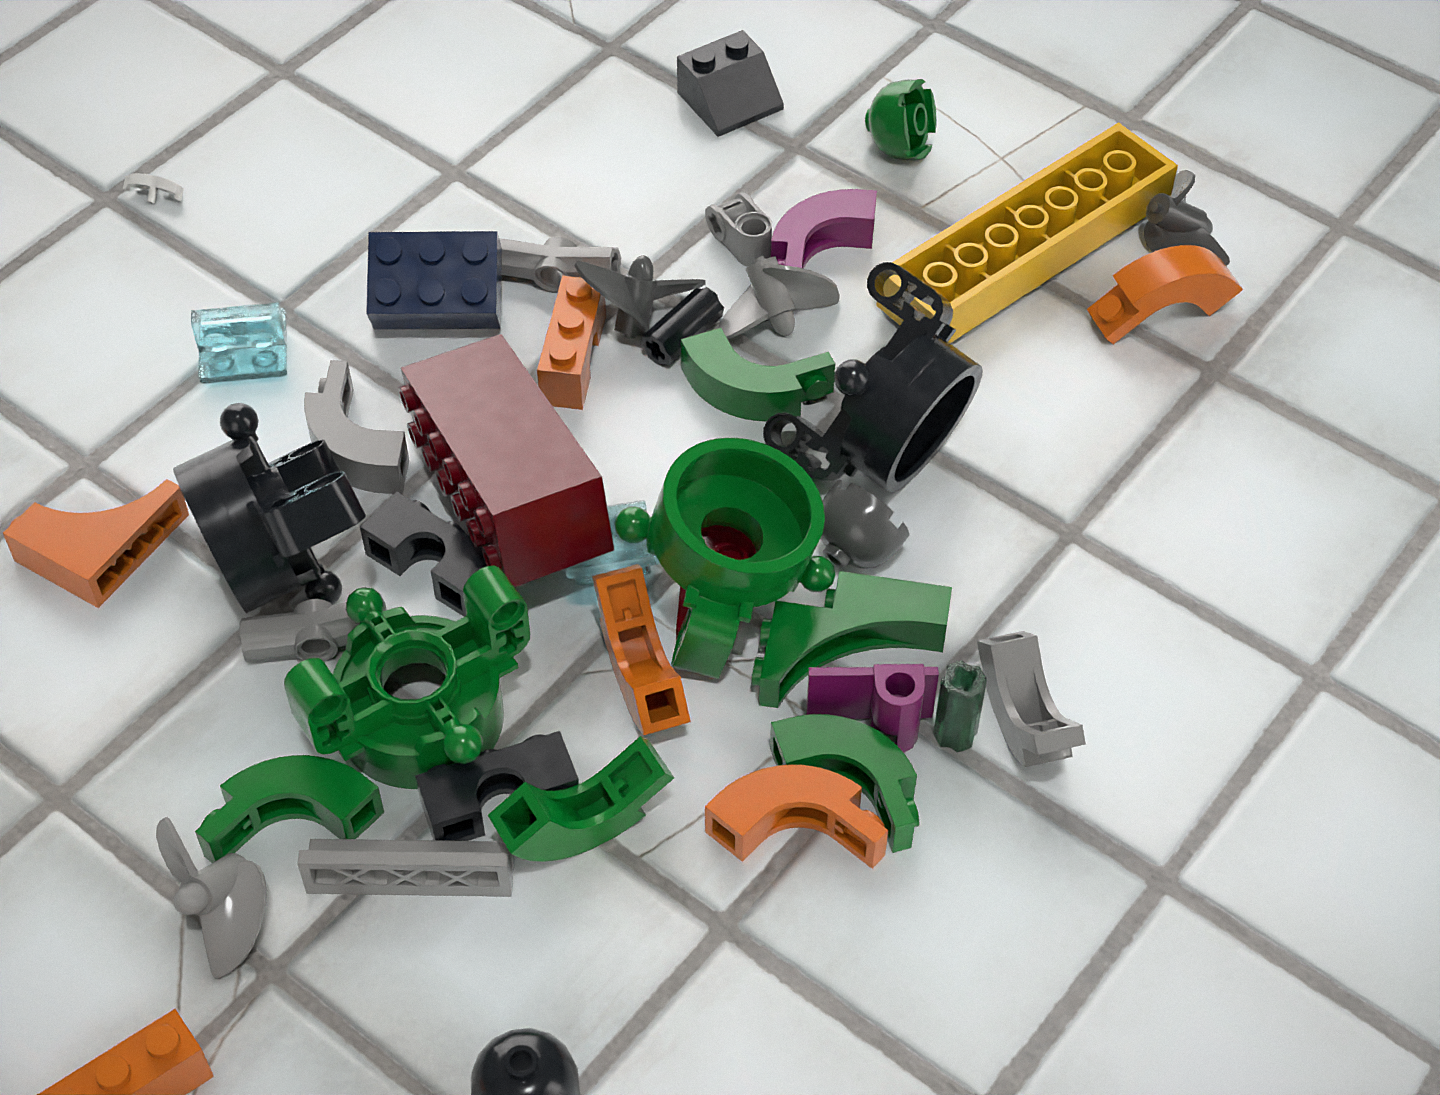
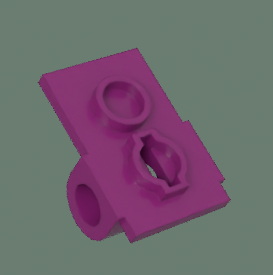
(886, 694)

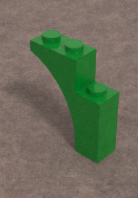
(855, 618)

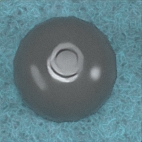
(859, 528)

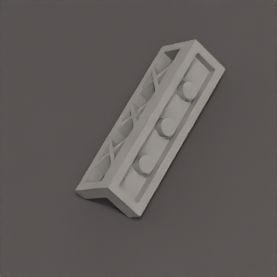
(407, 867)

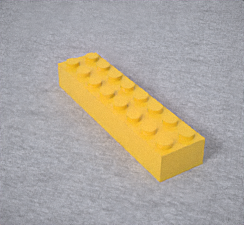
(1037, 227)

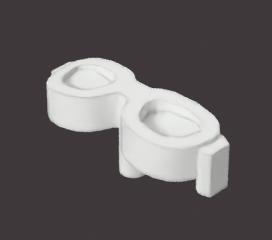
(152, 183)

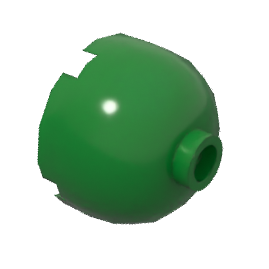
(902, 119)

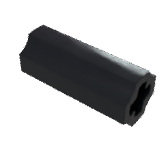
(688, 318)

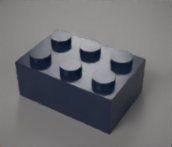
(434, 280)

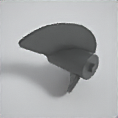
(1178, 223)
(633, 292)

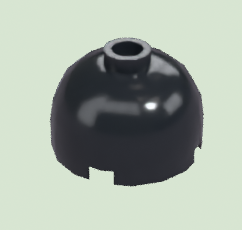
(525, 1064)

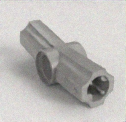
(553, 259)
(308, 632)

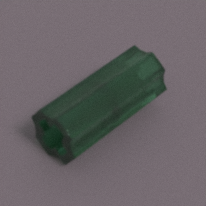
(959, 706)

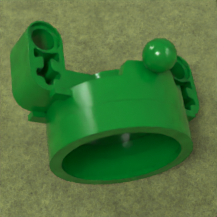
(742, 488)
(407, 737)

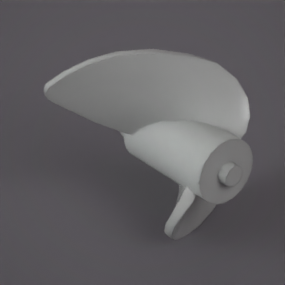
(775, 295)
(225, 896)

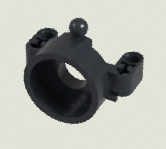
(898, 402)
(268, 514)

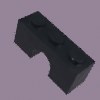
(409, 533)
(457, 792)

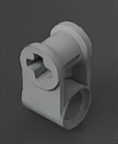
(741, 228)

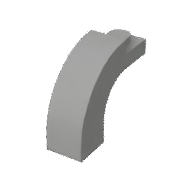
(369, 457)
(1023, 702)

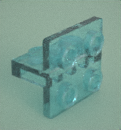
(240, 342)

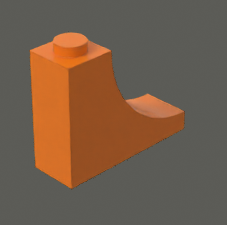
(99, 549)

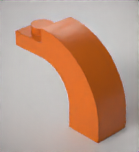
(1161, 280)
(637, 657)
(794, 798)

